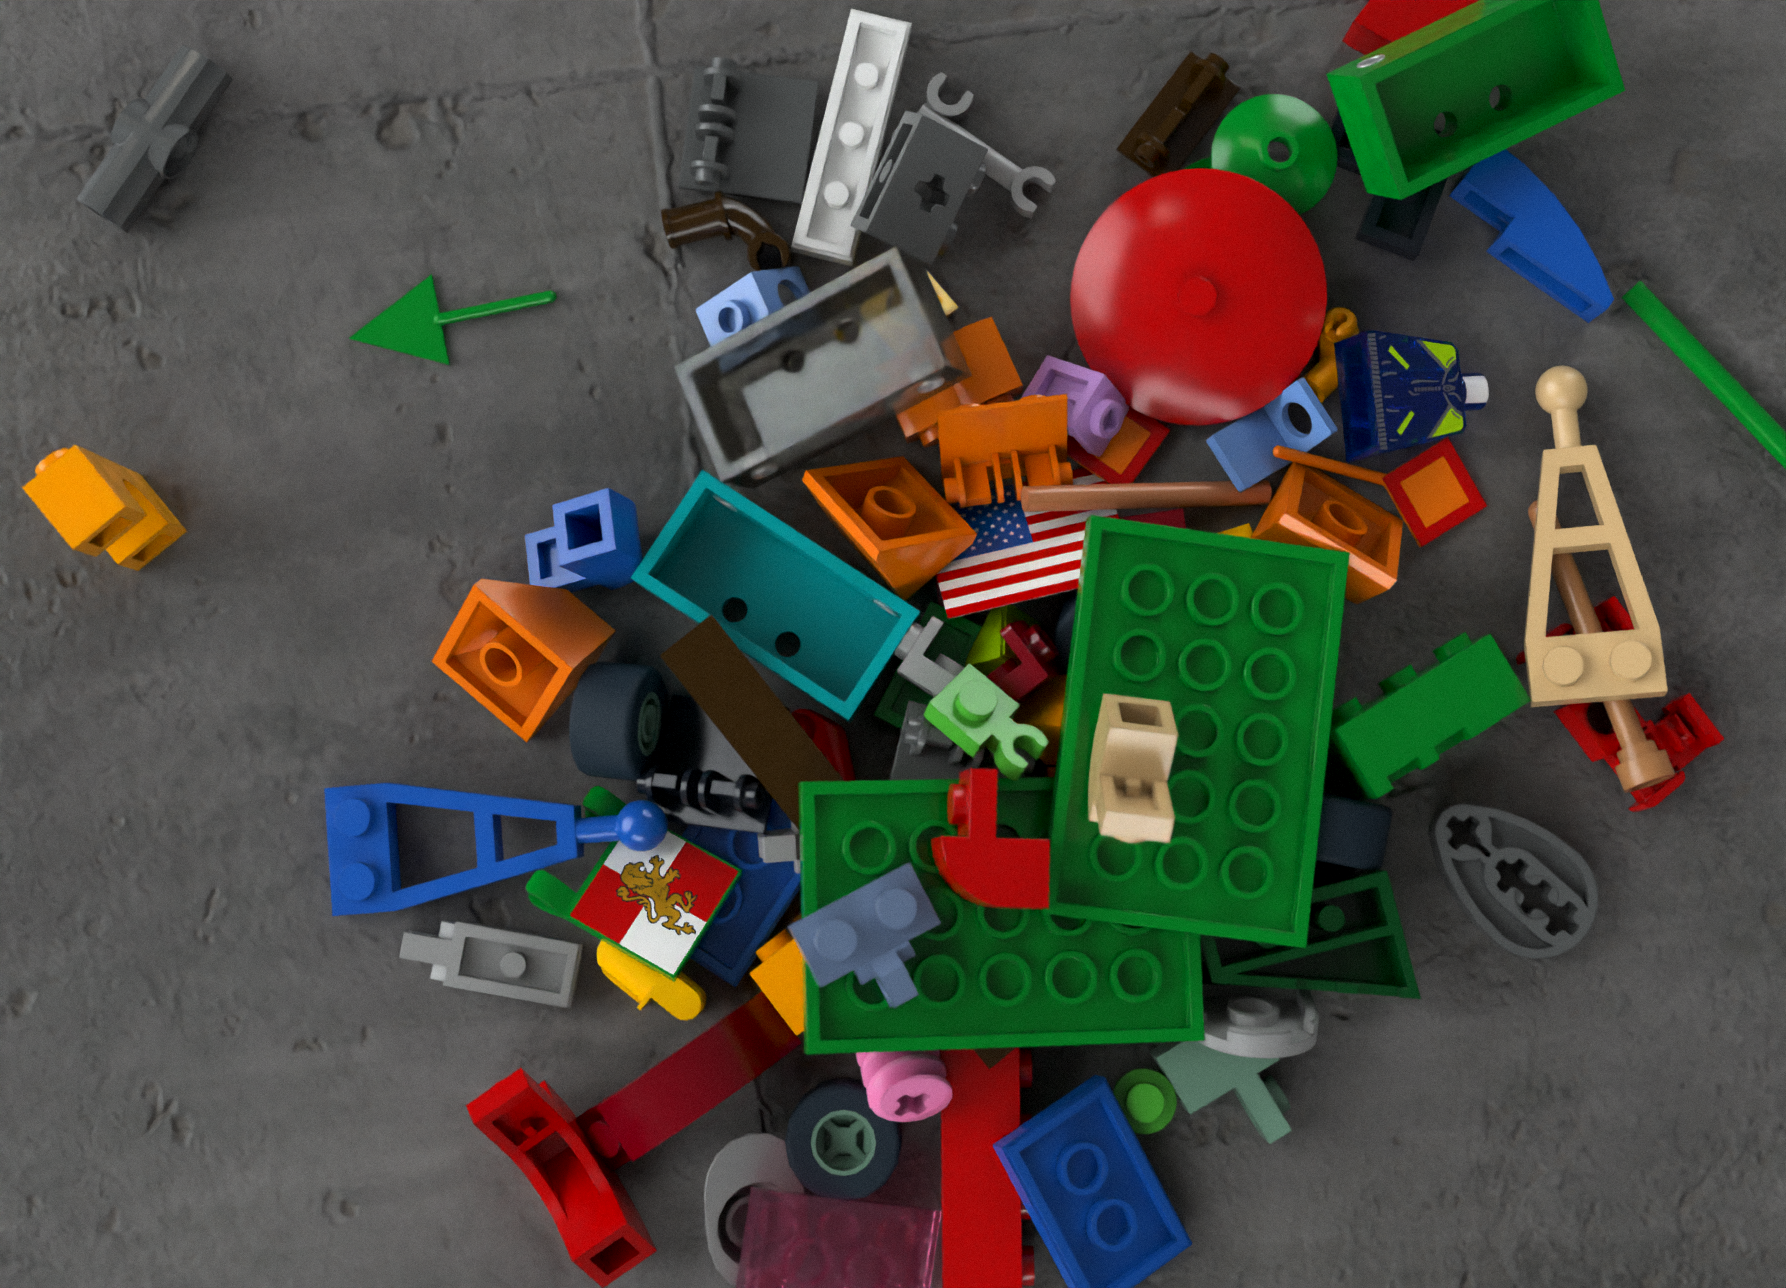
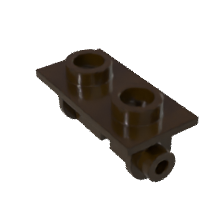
(1180, 115)

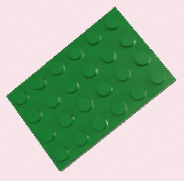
(1249, 661)
(984, 970)

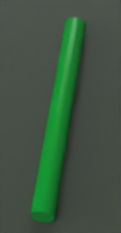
(1708, 370)

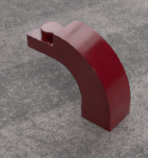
(688, 1082)

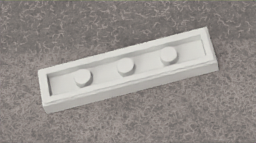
(851, 135)

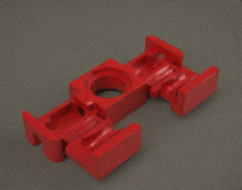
(1680, 734)

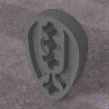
(1542, 858)

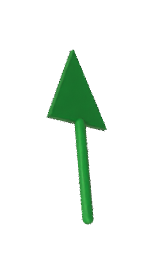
(415, 321)

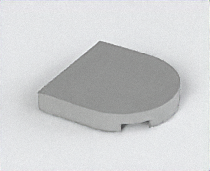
(1258, 1020)

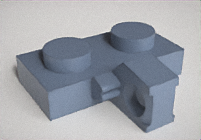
(869, 934)

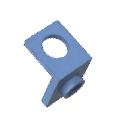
(748, 301)
(1248, 444)

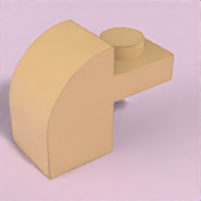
(1132, 768)

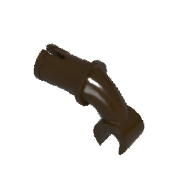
(726, 218)

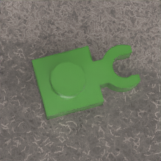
(980, 716)

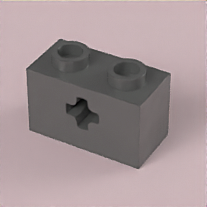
(926, 153)

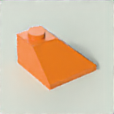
(521, 650)

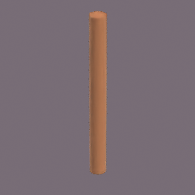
(1142, 496)

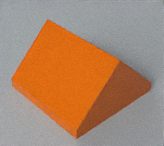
(1326, 514)
(891, 519)

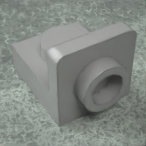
(919, 670)

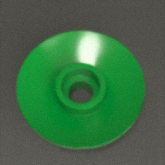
(1251, 126)

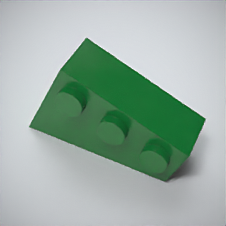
(1422, 715)

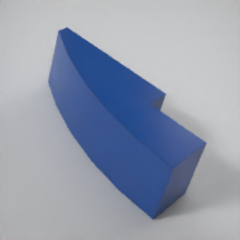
(1535, 233)

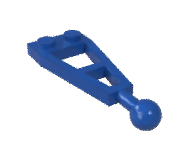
(366, 847)

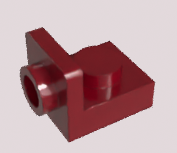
(1037, 657)

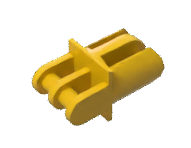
(680, 998)

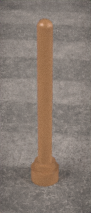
(1639, 759)

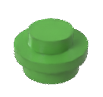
(1146, 1099)

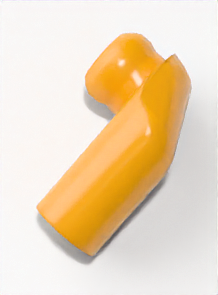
(1337, 326)

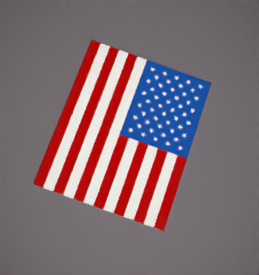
(1016, 553)

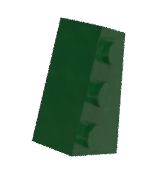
(1350, 945)

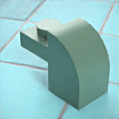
(1206, 1074)

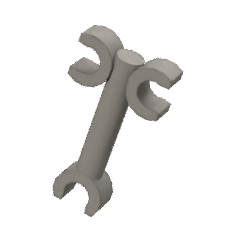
(997, 166)

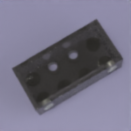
(771, 420)

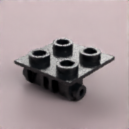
(703, 777)

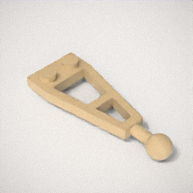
(1590, 664)

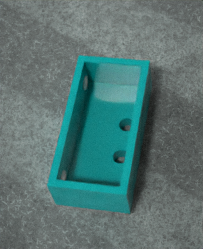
(732, 549)

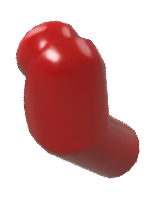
(829, 739)

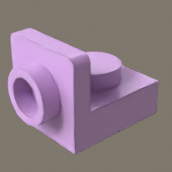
(1093, 401)

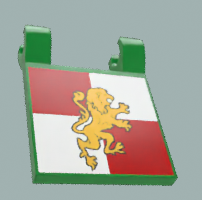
(642, 902)

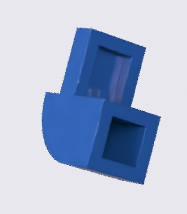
(589, 545)

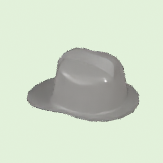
(743, 1163)

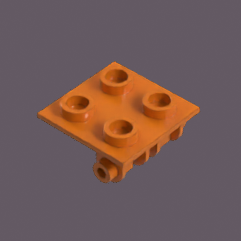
(1003, 443)

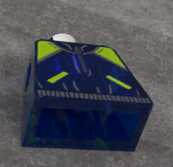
(1402, 392)

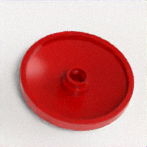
(1199, 296)

